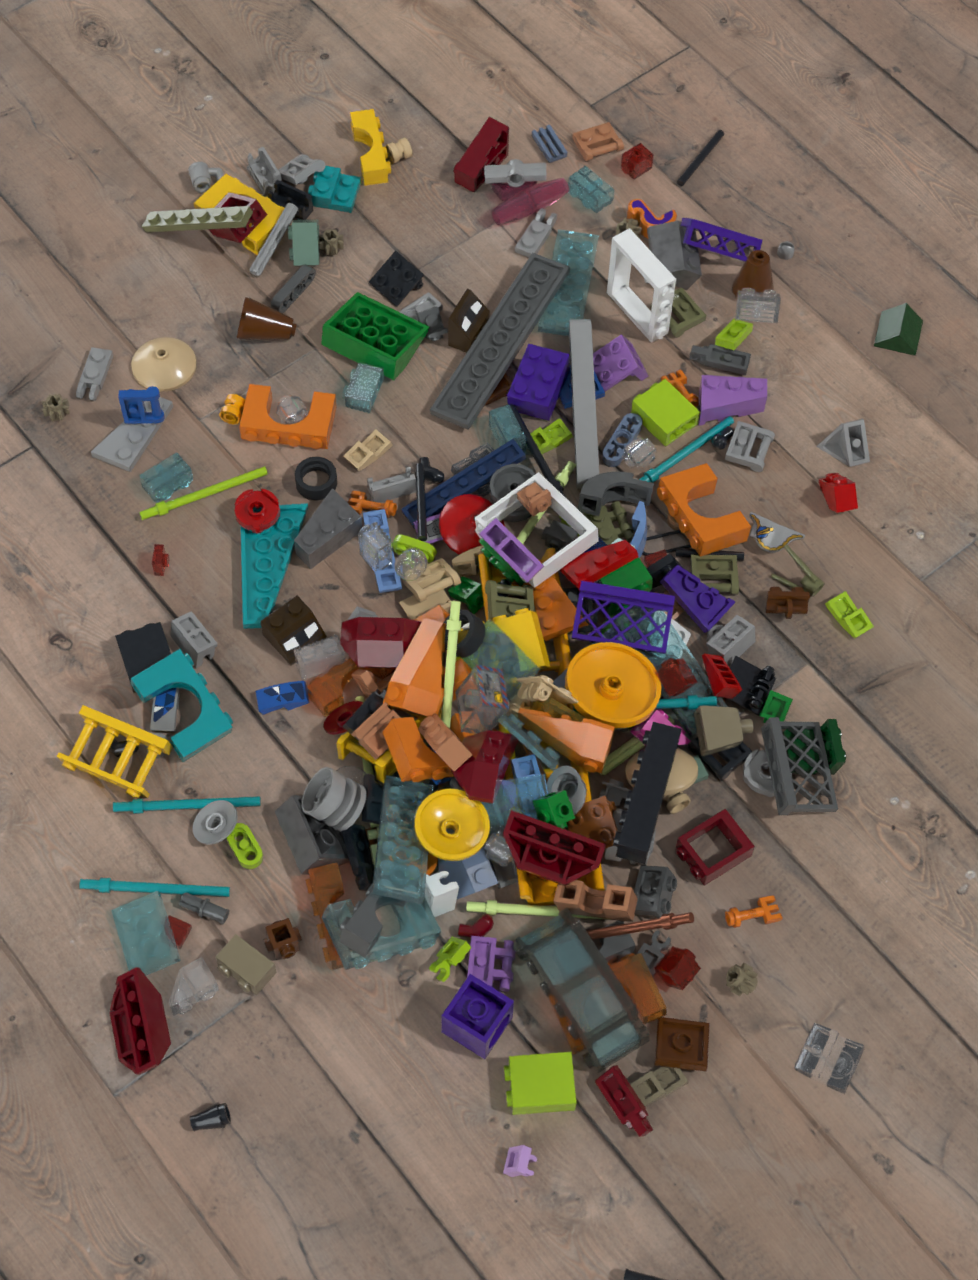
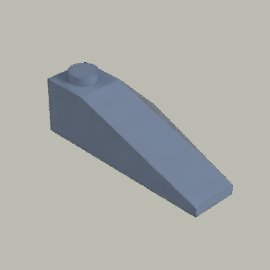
(470, 874)

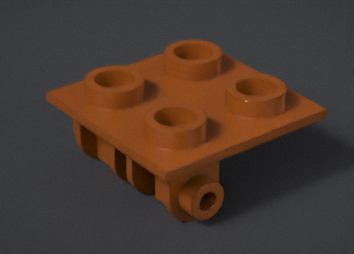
(596, 821)

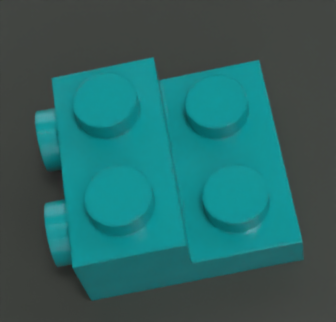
(334, 189)

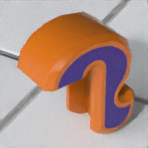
(642, 213)

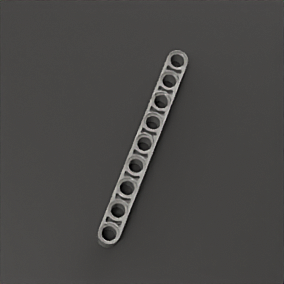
(583, 400)

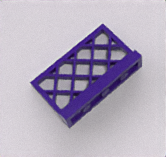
(628, 597)

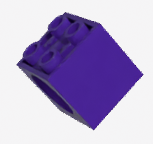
(477, 1016)

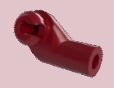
(479, 928)

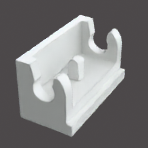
(438, 896)

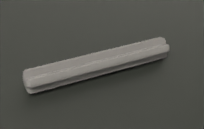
(273, 239)

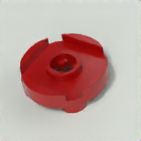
(257, 521)

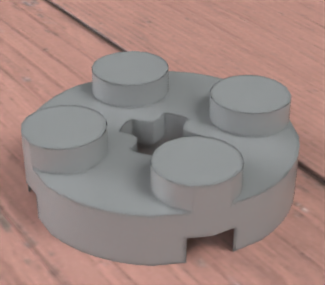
(754, 775)

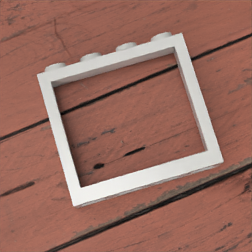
(629, 250)
(564, 508)

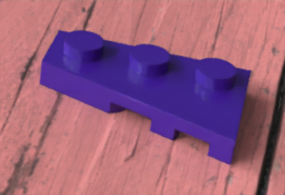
(697, 599)

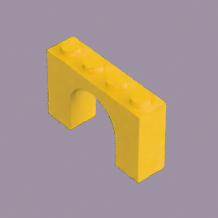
(227, 184)
(525, 633)

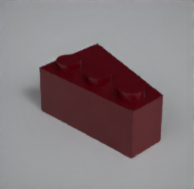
(486, 149)

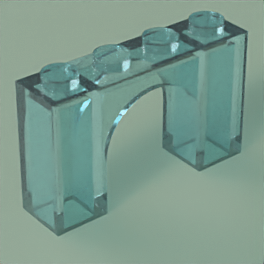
(417, 930)

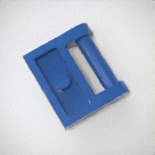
(134, 408)

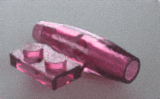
(526, 199)

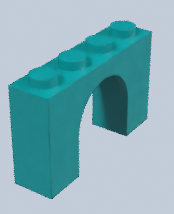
(177, 672)

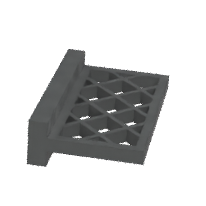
(781, 773)

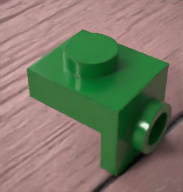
(776, 706)

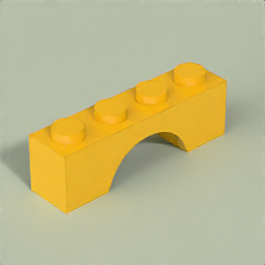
(365, 130)

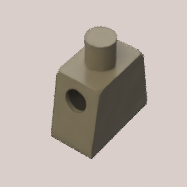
(720, 728)

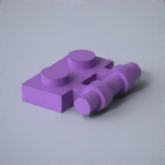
(482, 960)

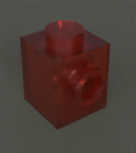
(637, 161)
(676, 676)
(677, 968)

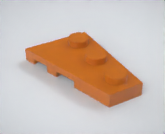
(554, 609)

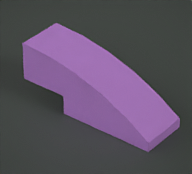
(511, 550)

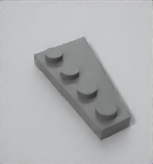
(129, 441)

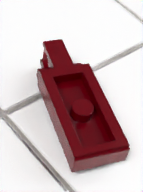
(624, 1100)

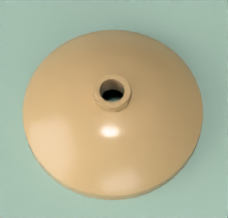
(164, 371)
(682, 775)

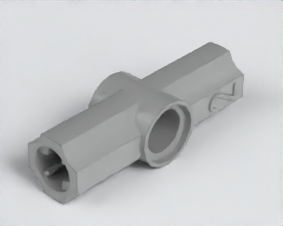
(515, 173)

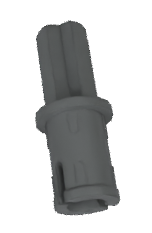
(204, 908)

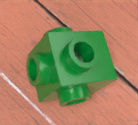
(554, 808)

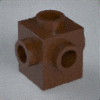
(282, 939)

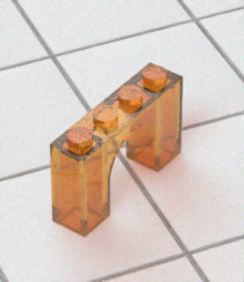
(638, 984)

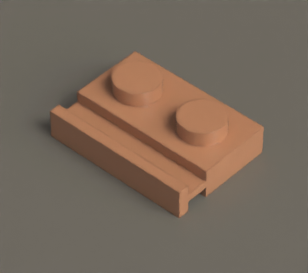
(371, 731)

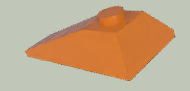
(418, 677)
(581, 742)

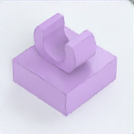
(518, 1160)

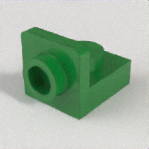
(469, 593)

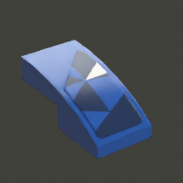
(286, 695)

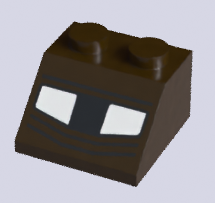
(467, 321)
(292, 628)

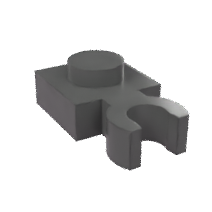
(652, 954)

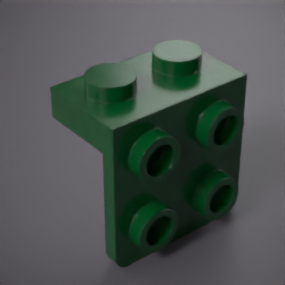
(832, 742)

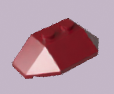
(377, 640)
(486, 768)
(550, 849)
(138, 1022)

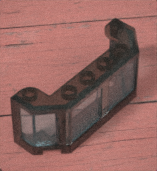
(583, 990)

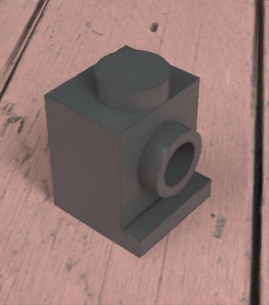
(558, 535)

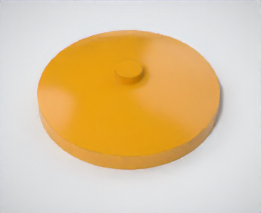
(613, 684)

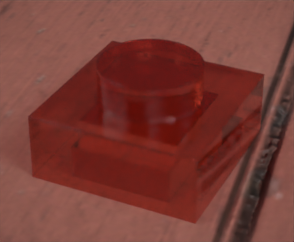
(160, 560)

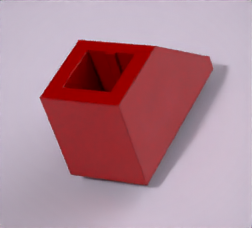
(839, 492)

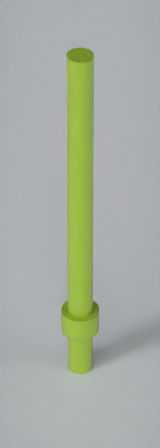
(163, 507)

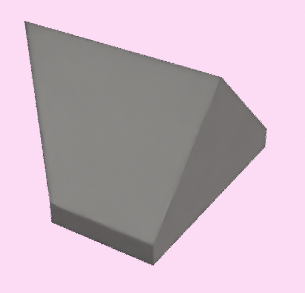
(848, 443)

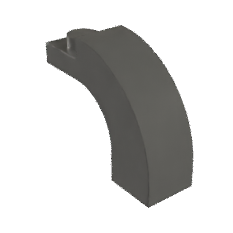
(613, 487)

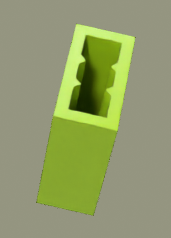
(665, 412)
(540, 1083)

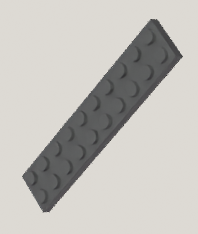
(500, 341)

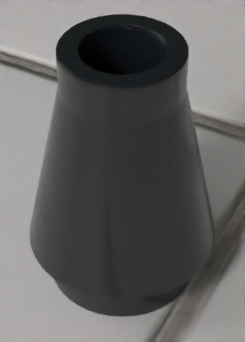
(211, 1118)

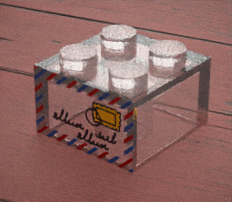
(482, 699)

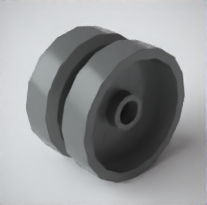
(505, 481)

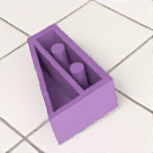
(730, 397)

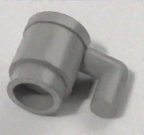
(201, 174)

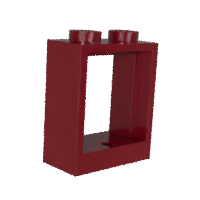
(239, 234)
(732, 832)

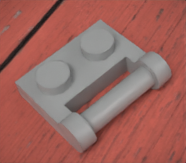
(300, 168)
(742, 444)

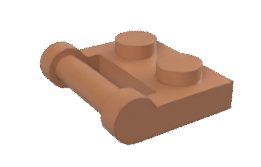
(597, 141)

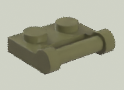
(686, 311)
(717, 568)
(505, 605)

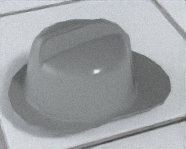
(568, 779)

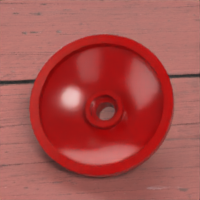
(458, 522)

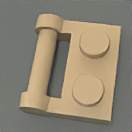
(434, 579)

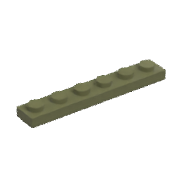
(197, 219)

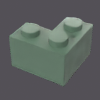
(305, 242)

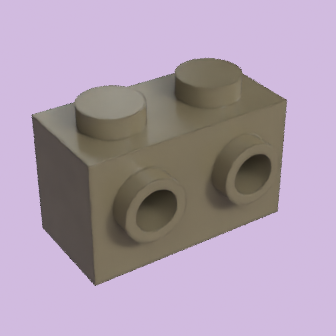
(245, 965)

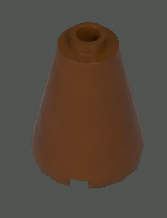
(754, 273)
(264, 323)

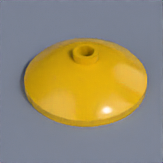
(451, 810)

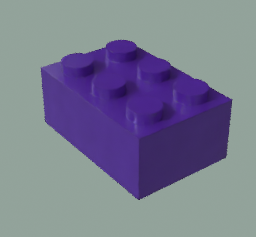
(539, 381)

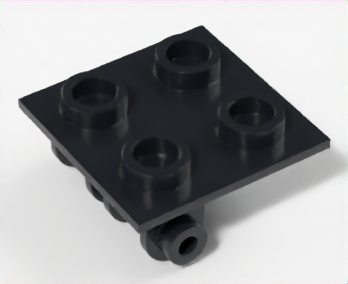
(397, 278)
(754, 684)

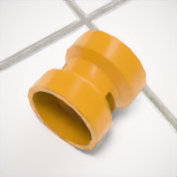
(232, 410)

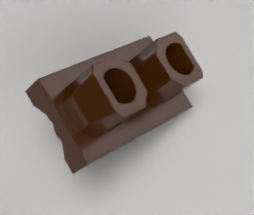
(787, 601)

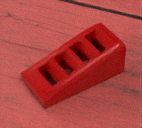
(721, 677)

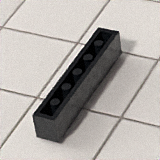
(648, 792)

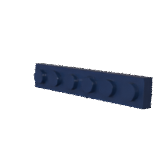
(467, 480)

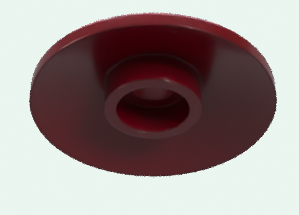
(337, 718)

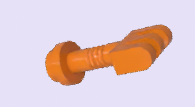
(679, 383)
(359, 502)
(734, 917)

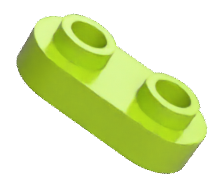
(404, 542)
(245, 847)

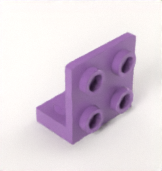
(616, 362)

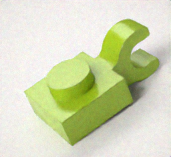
(450, 954)

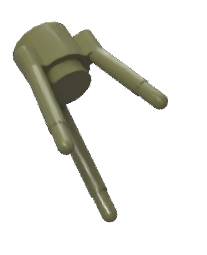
(810, 581)

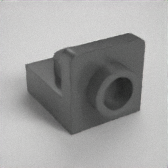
(432, 318)

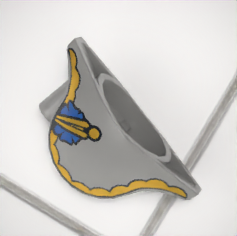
(770, 535)

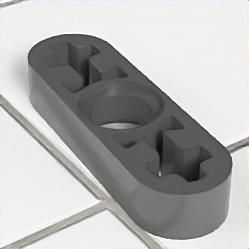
(293, 288)

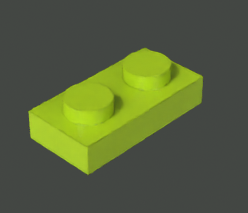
(733, 334)

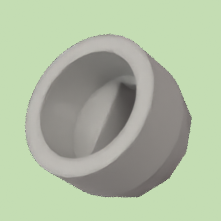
(786, 250)

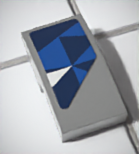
(165, 711)

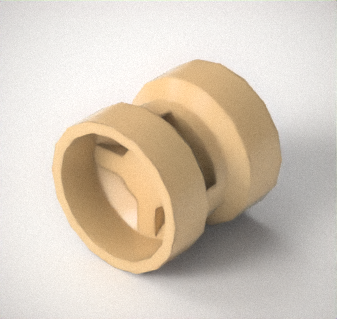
(399, 150)
(677, 802)

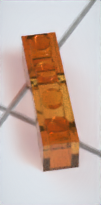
(328, 690)
(327, 887)

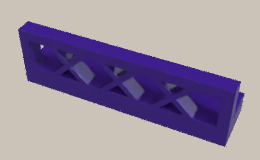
(720, 233)

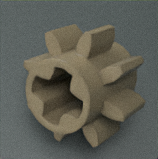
(626, 224)
(331, 242)
(55, 407)
(741, 979)

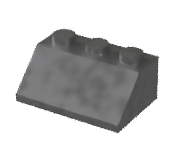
(679, 258)
(309, 838)

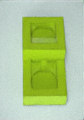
(551, 436)
(848, 616)

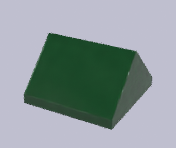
(899, 330)

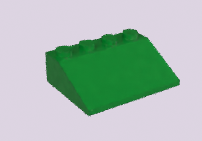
(373, 334)

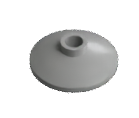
(215, 822)

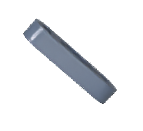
(621, 431)

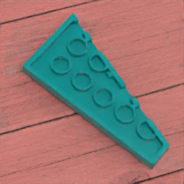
(265, 562)

